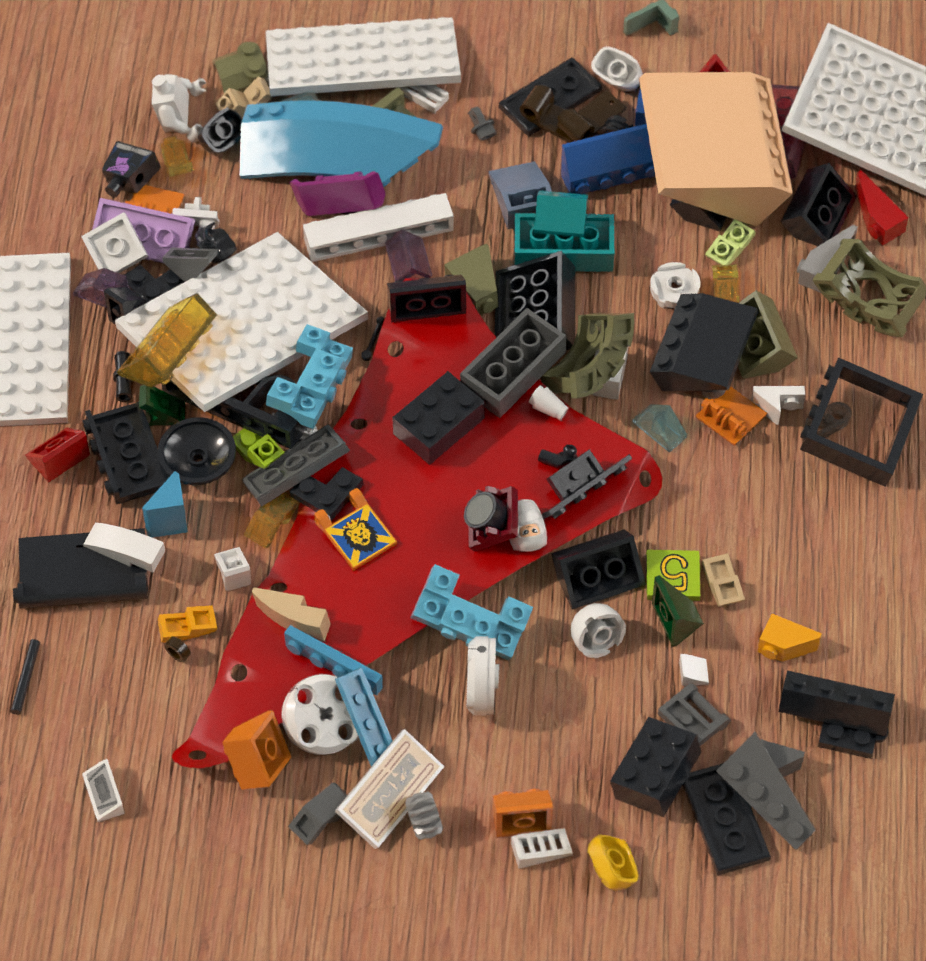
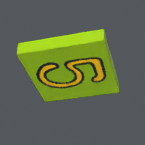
(677, 567)

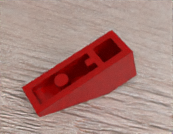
(881, 215)

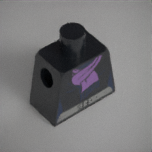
(129, 168)

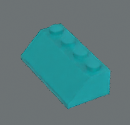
(587, 253)

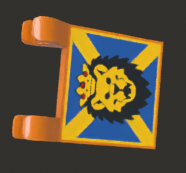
(357, 535)

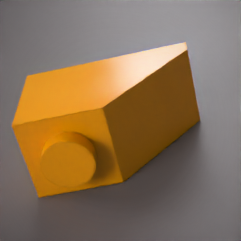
(787, 639)

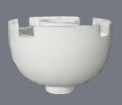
(597, 629)

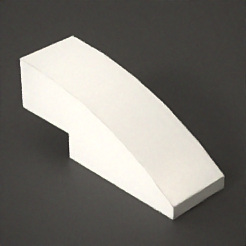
(125, 546)

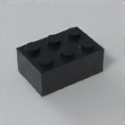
(438, 417)
(655, 766)

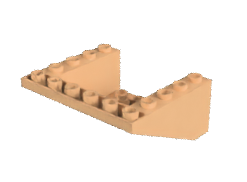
(717, 142)

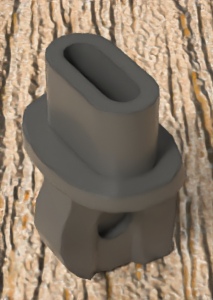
(482, 127)

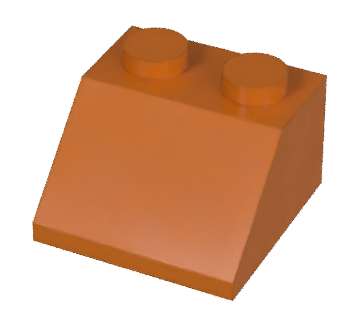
(257, 751)
(522, 812)

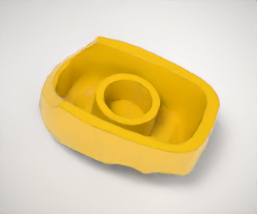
(613, 862)

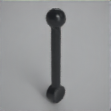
(366, 354)

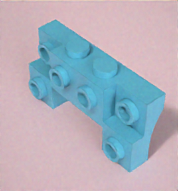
(318, 381)
(466, 620)

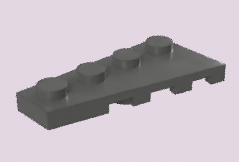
(761, 784)

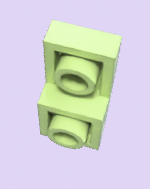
(731, 243)

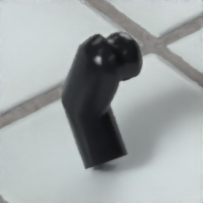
(560, 459)

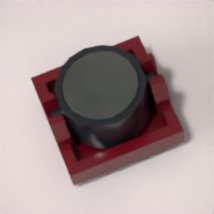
(492, 517)

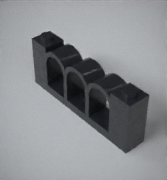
(247, 414)

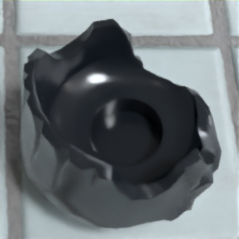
(215, 239)

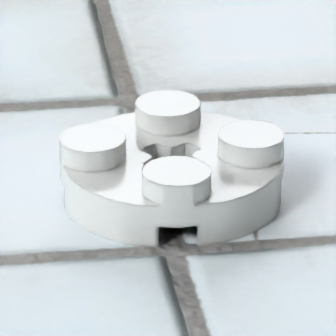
(665, 276)

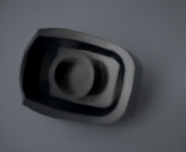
(221, 131)

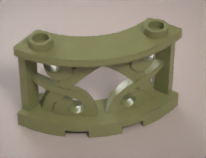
(894, 285)
(578, 370)

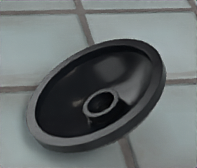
(196, 440)

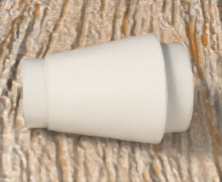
(547, 402)

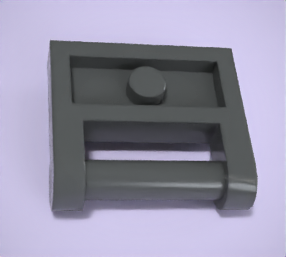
(683, 715)

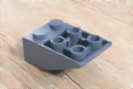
(518, 189)

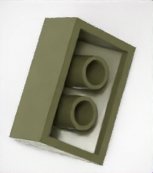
(768, 344)

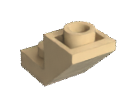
(256, 93)

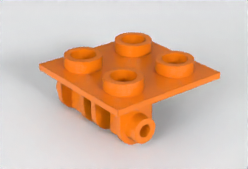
(157, 199)
(731, 415)

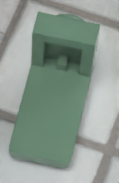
(658, 11)

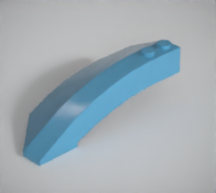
(331, 140)

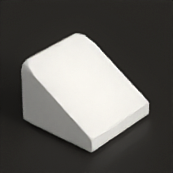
(693, 670)

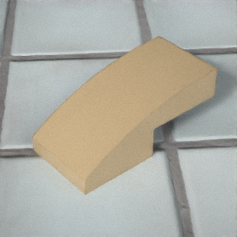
(722, 580)

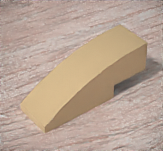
(292, 610)

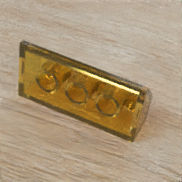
(169, 342)

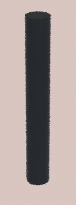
(25, 677)

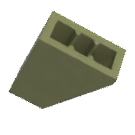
(479, 277)

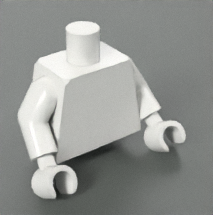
(171, 103)

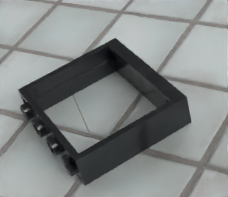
(848, 458)

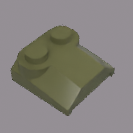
(241, 67)

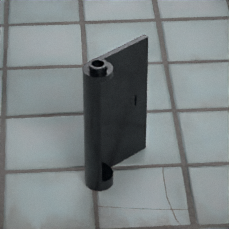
(64, 572)

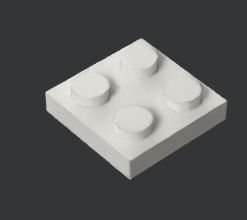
(115, 244)

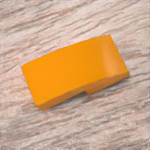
(191, 624)

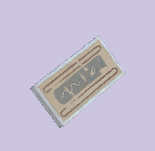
(381, 794)

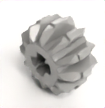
(424, 815)

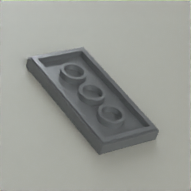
(295, 465)

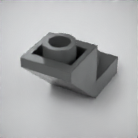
(318, 813)

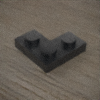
(143, 282)
(328, 497)

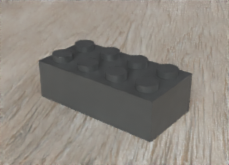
(514, 362)

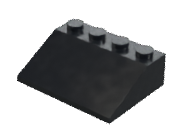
(543, 287)
(702, 343)

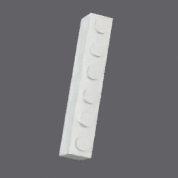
(374, 227)

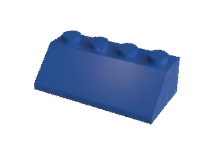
(607, 160)

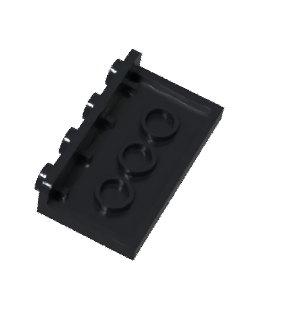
(125, 452)

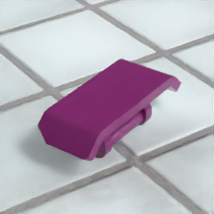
(339, 193)

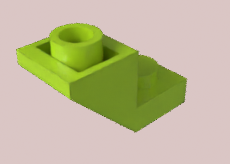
(257, 449)

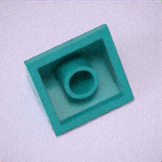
(561, 213)

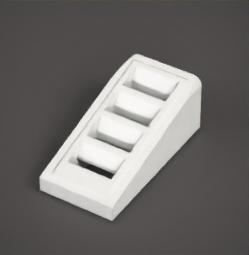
(529, 839)

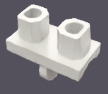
(199, 212)

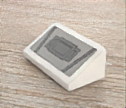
(103, 791)

